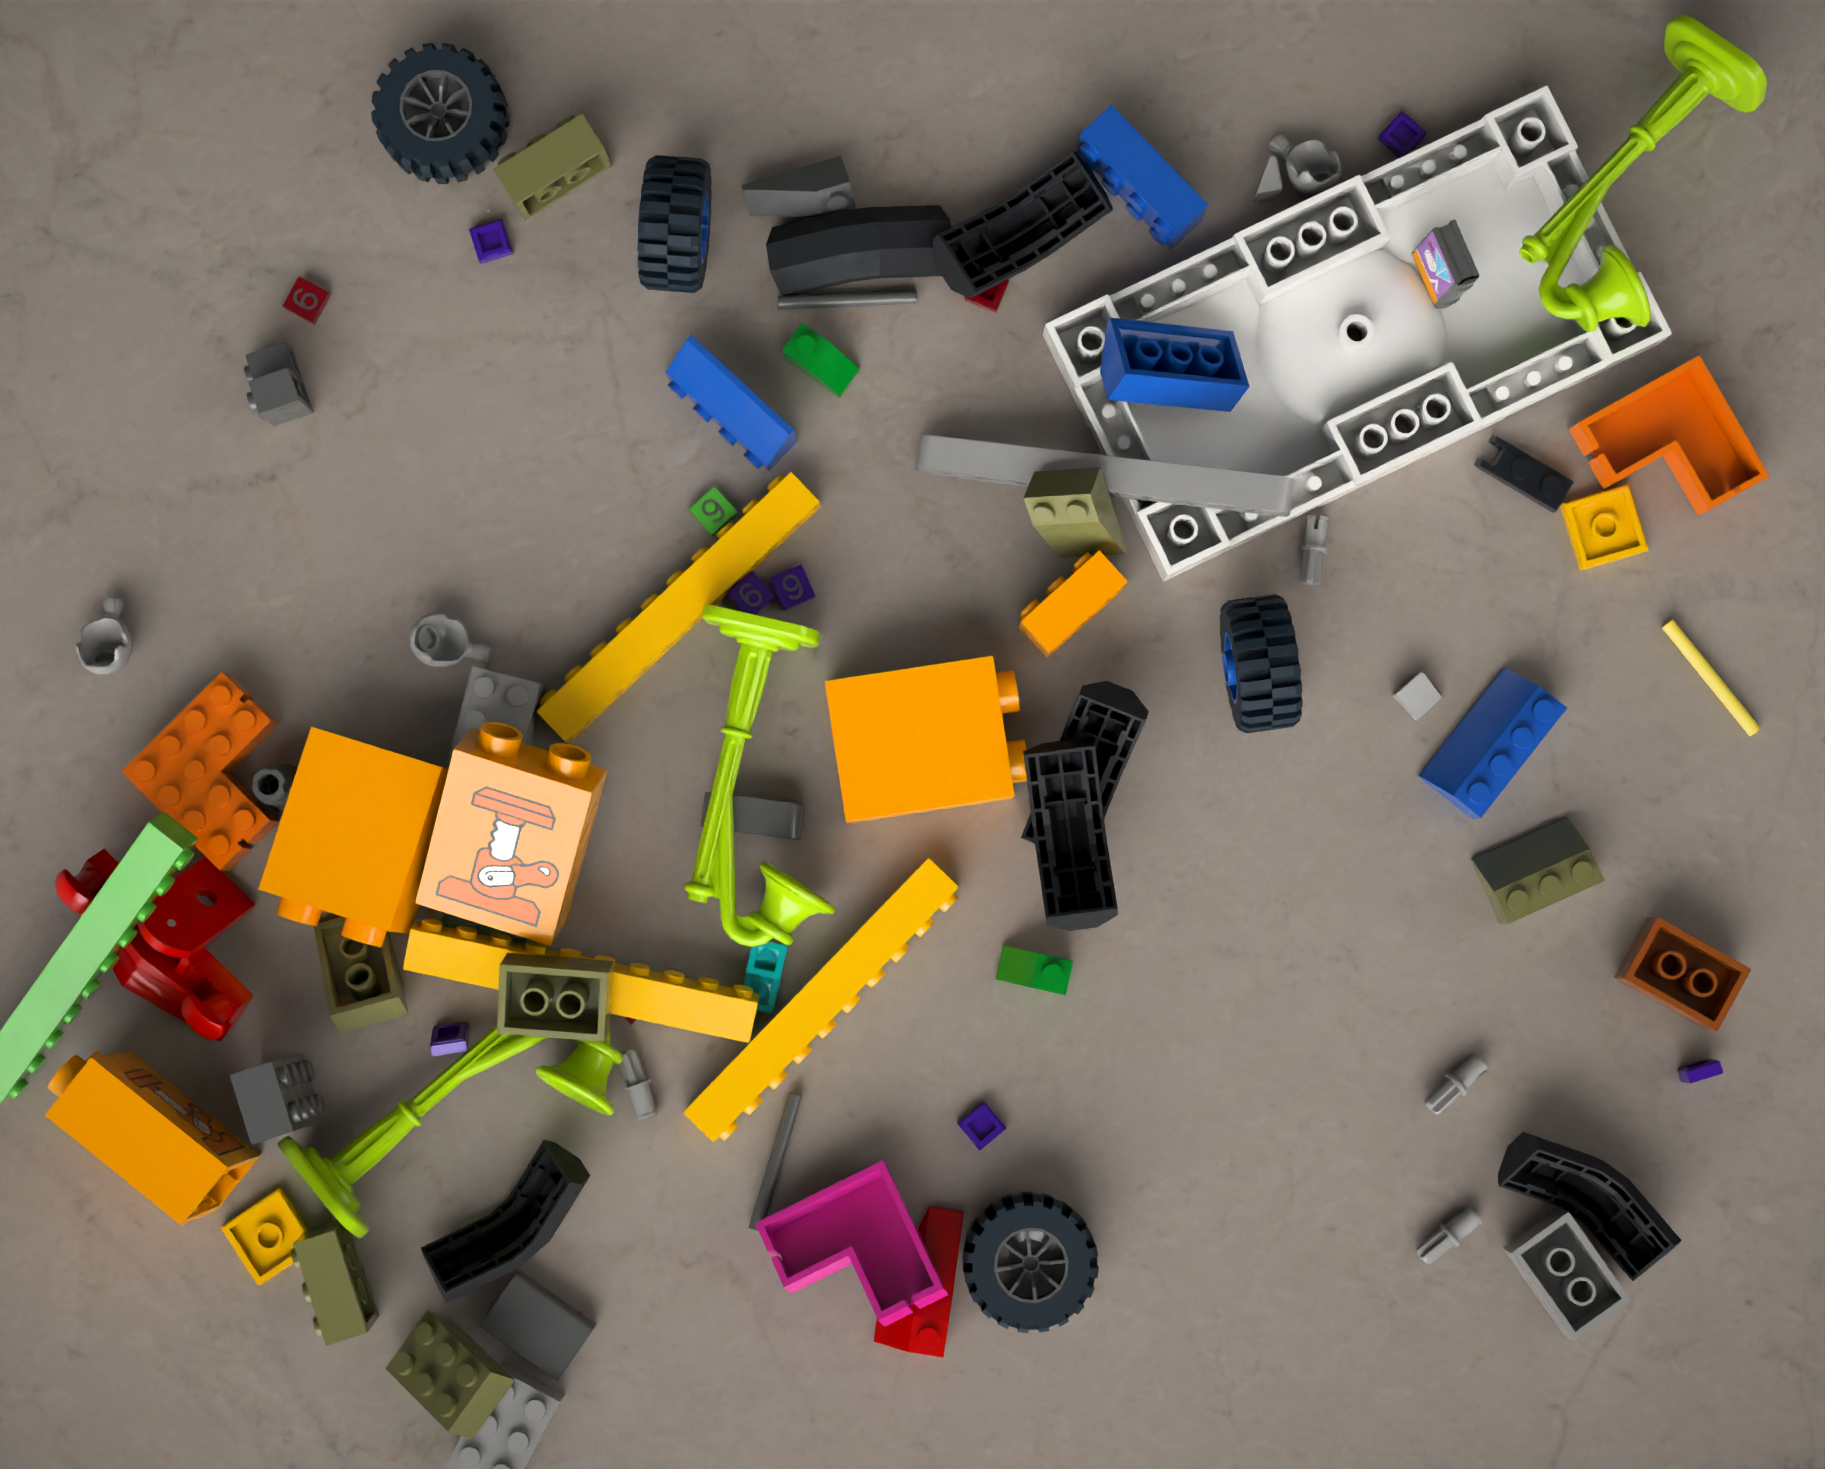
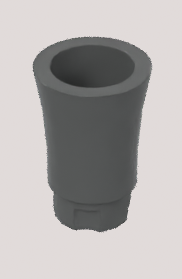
(264, 781)

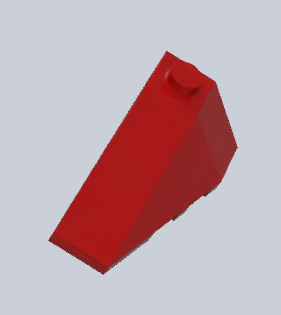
(927, 1327)

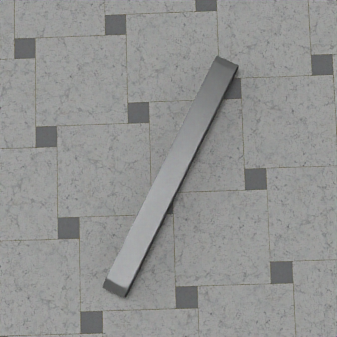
(1123, 476)

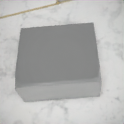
(1270, 182)
(1417, 695)

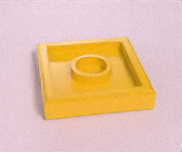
(1604, 527)
(266, 1235)

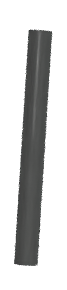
(847, 299)
(776, 1158)

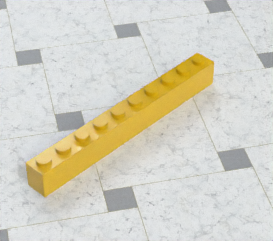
(678, 608)
(636, 990)
(820, 1000)

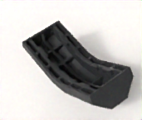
(1021, 228)
(855, 247)
(1113, 721)
(1070, 834)
(1594, 1195)
(513, 1229)

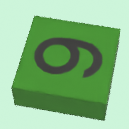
(713, 511)

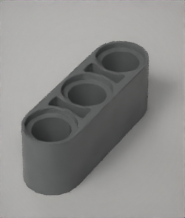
(764, 816)

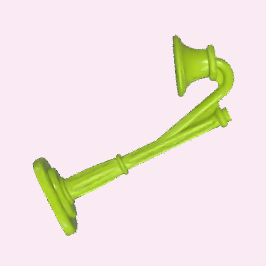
(1707, 67)
(713, 875)
(578, 1076)

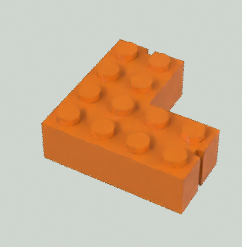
(1685, 423)
(191, 767)

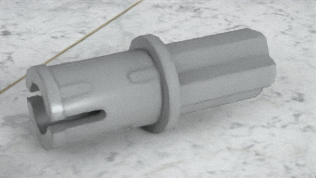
(1313, 550)
(1455, 1084)
(637, 1085)
(1448, 1235)

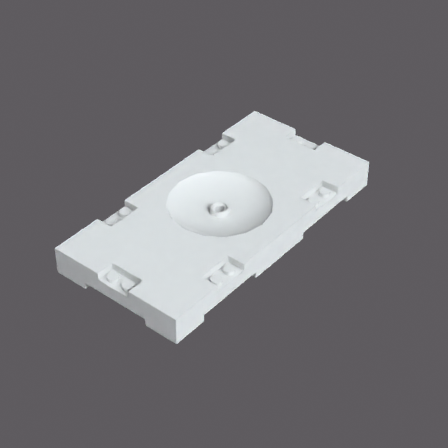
(1343, 259)

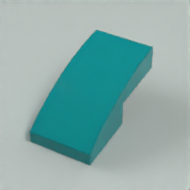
(765, 973)

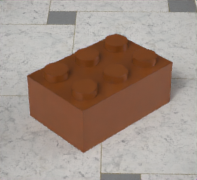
(1682, 973)

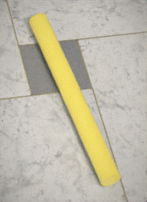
(1711, 677)

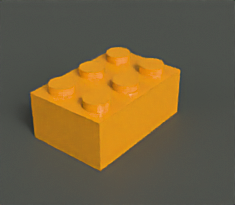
(1071, 602)

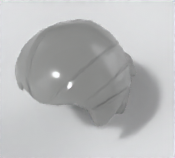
(1308, 165)
(444, 641)
(105, 642)

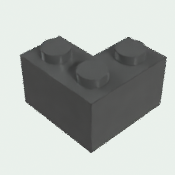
(276, 385)

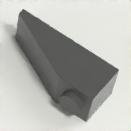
(802, 191)

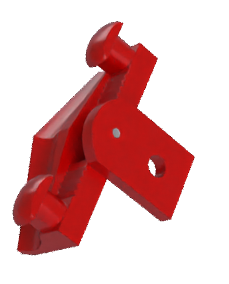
(168, 954)

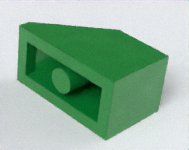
(819, 360)
(1034, 970)

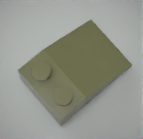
(1074, 512)
(358, 978)

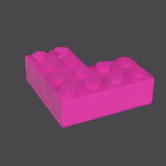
(861, 1225)

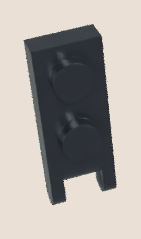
(1526, 475)

